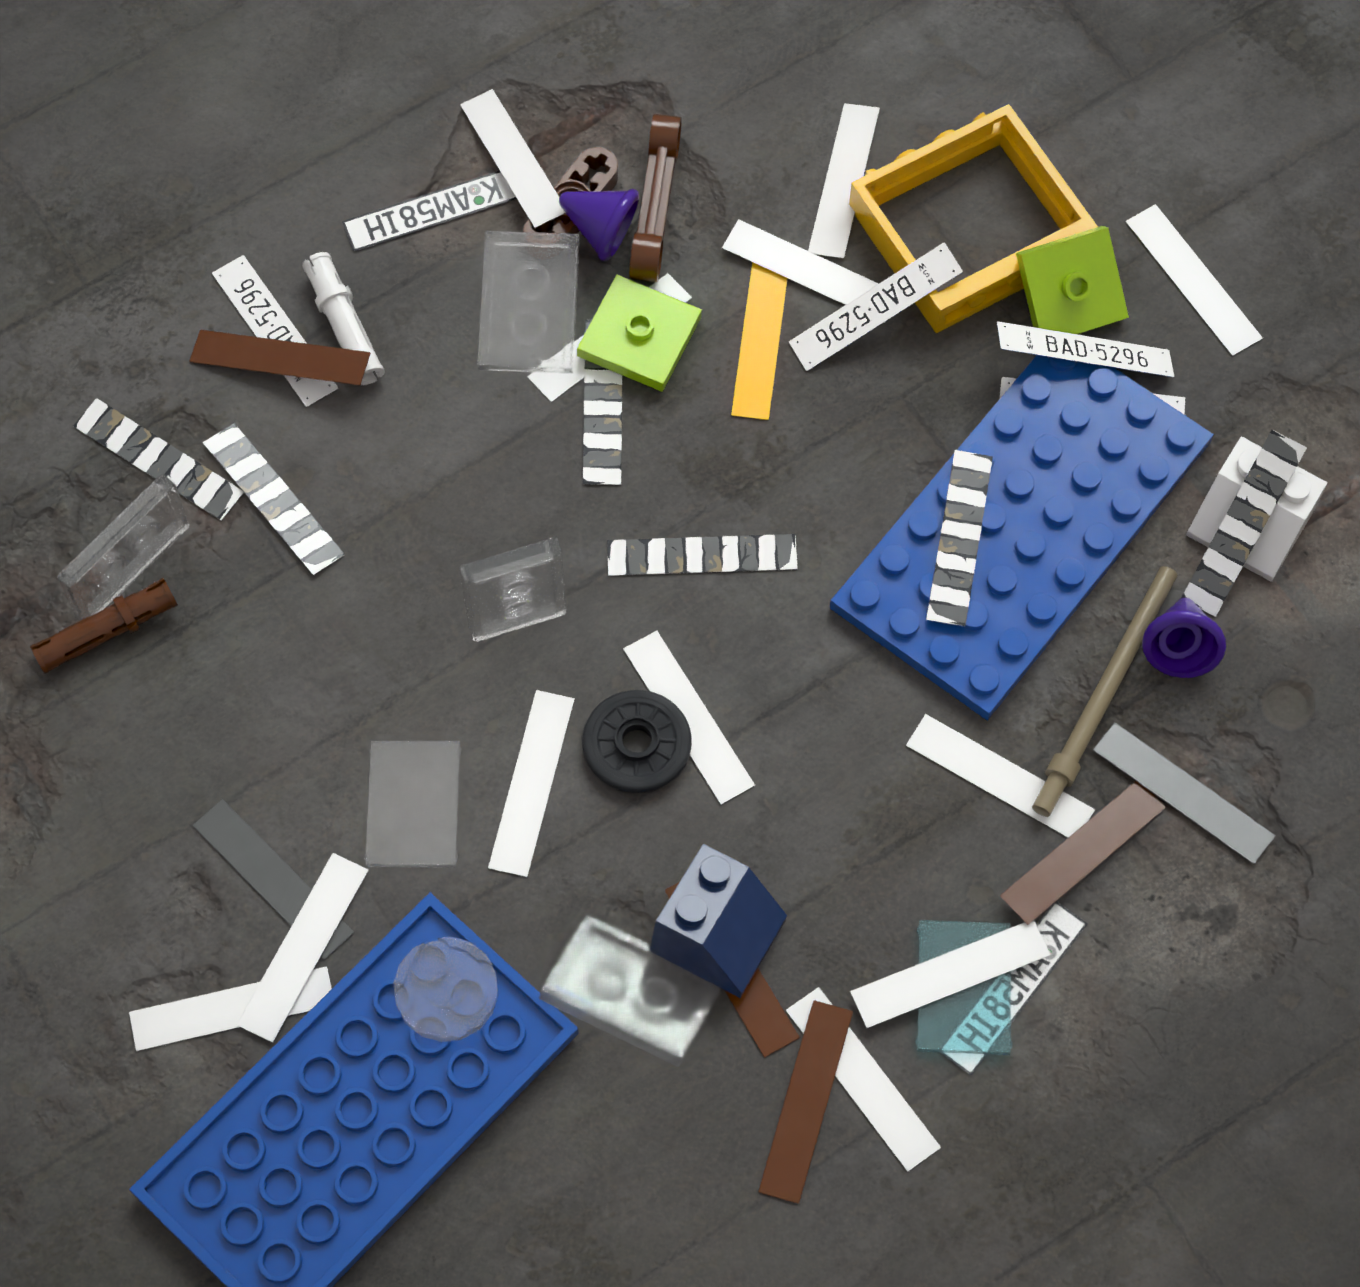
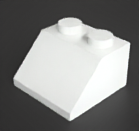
(1284, 523)

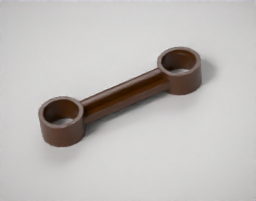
(648, 239)

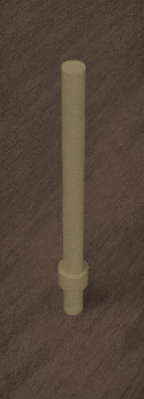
(1064, 765)

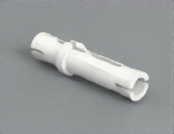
(336, 303)

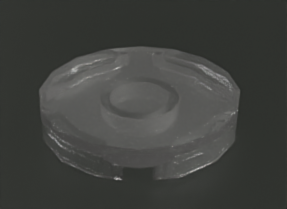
(446, 989)

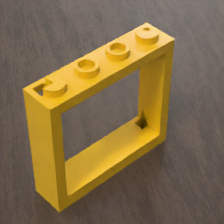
(943, 154)

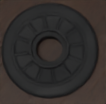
(636, 770)

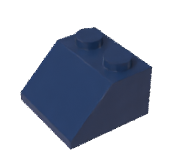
(718, 922)

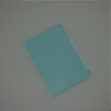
(973, 1018)

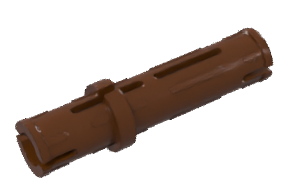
(104, 625)

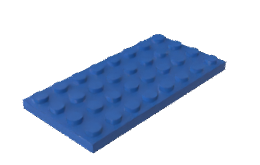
(1069, 488)
(346, 1121)

